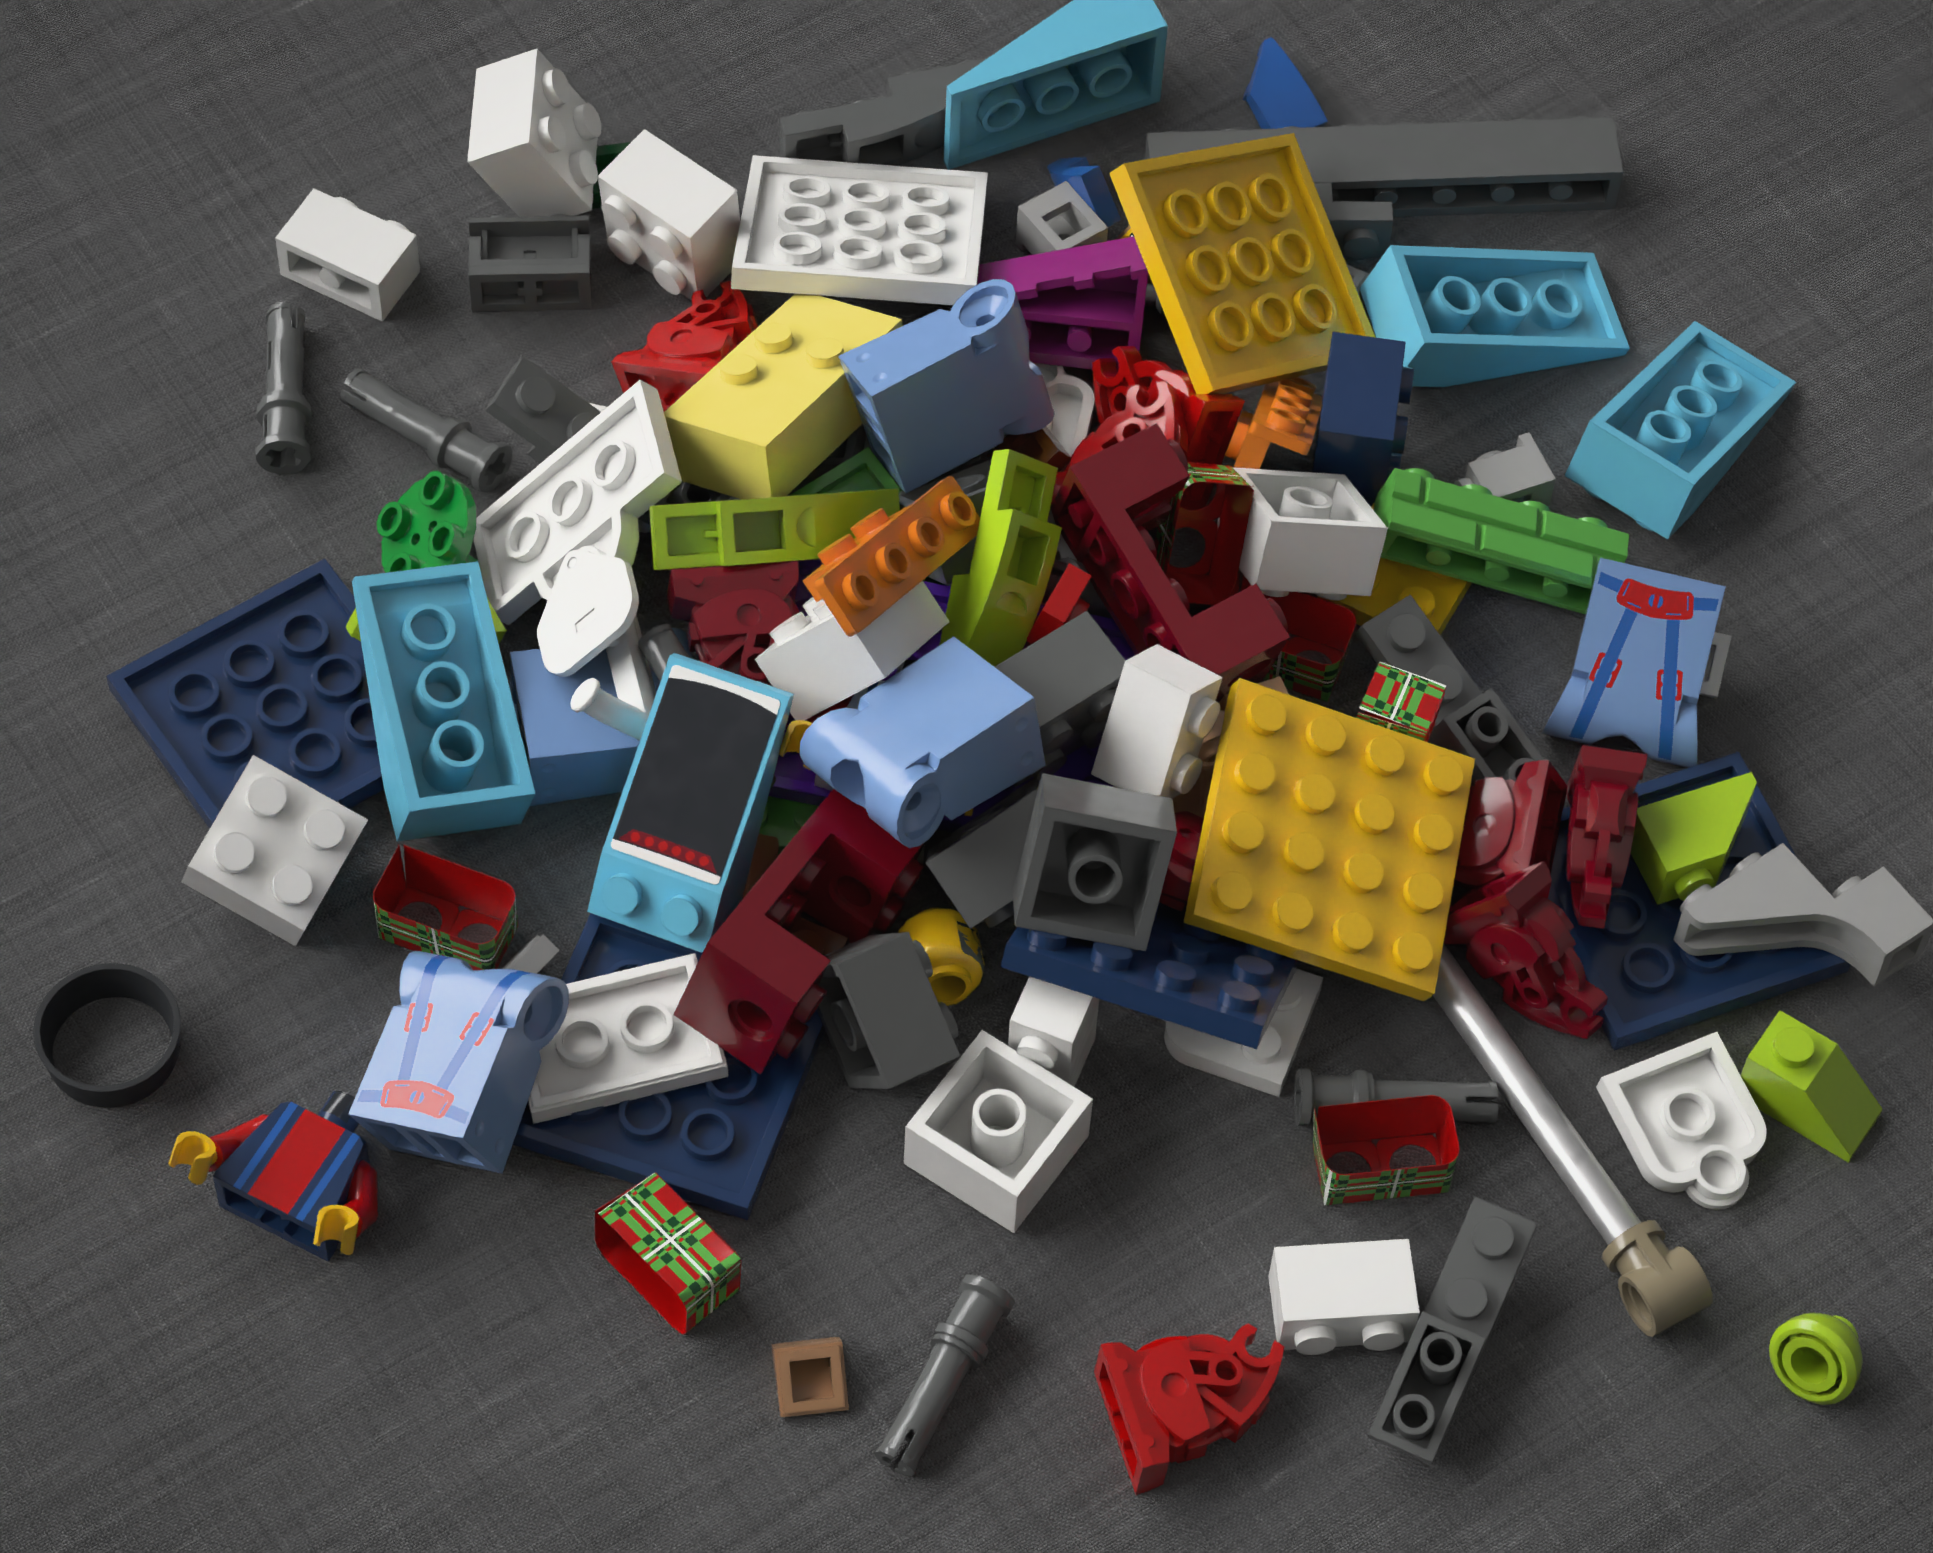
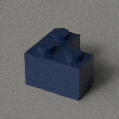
(1359, 411)

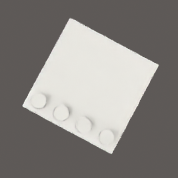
(860, 230)

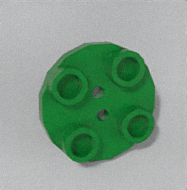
(428, 525)

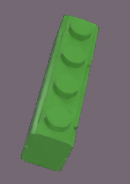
(1494, 539)

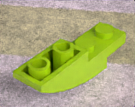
(759, 527)
(1010, 560)

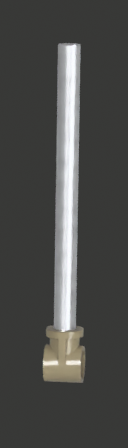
(1655, 1282)

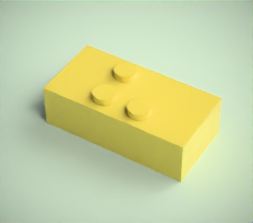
(774, 400)

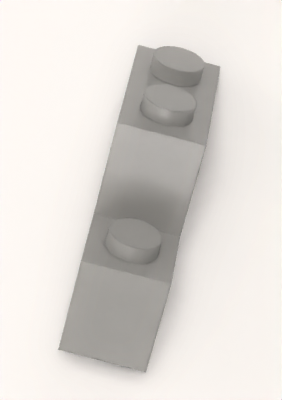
(1781, 905)

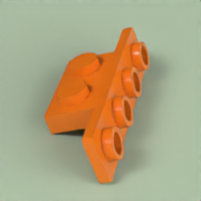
(1284, 416)
(891, 554)

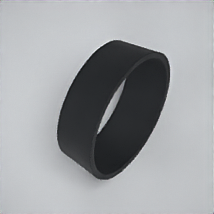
(99, 983)

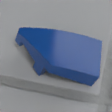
(1280, 93)
(1088, 183)

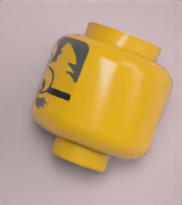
(952, 950)

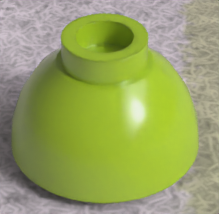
(1817, 1357)

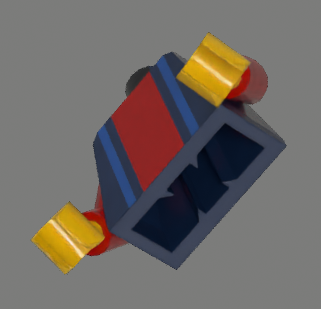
(291, 1174)

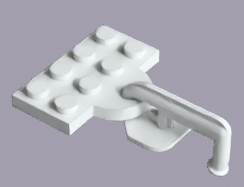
(573, 540)

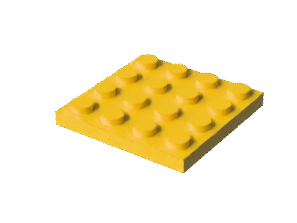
(1241, 261)
(1330, 840)

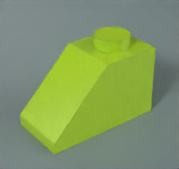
(1690, 836)
(1810, 1086)

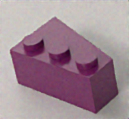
(1078, 300)

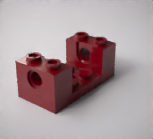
(1106, 520)
(760, 980)

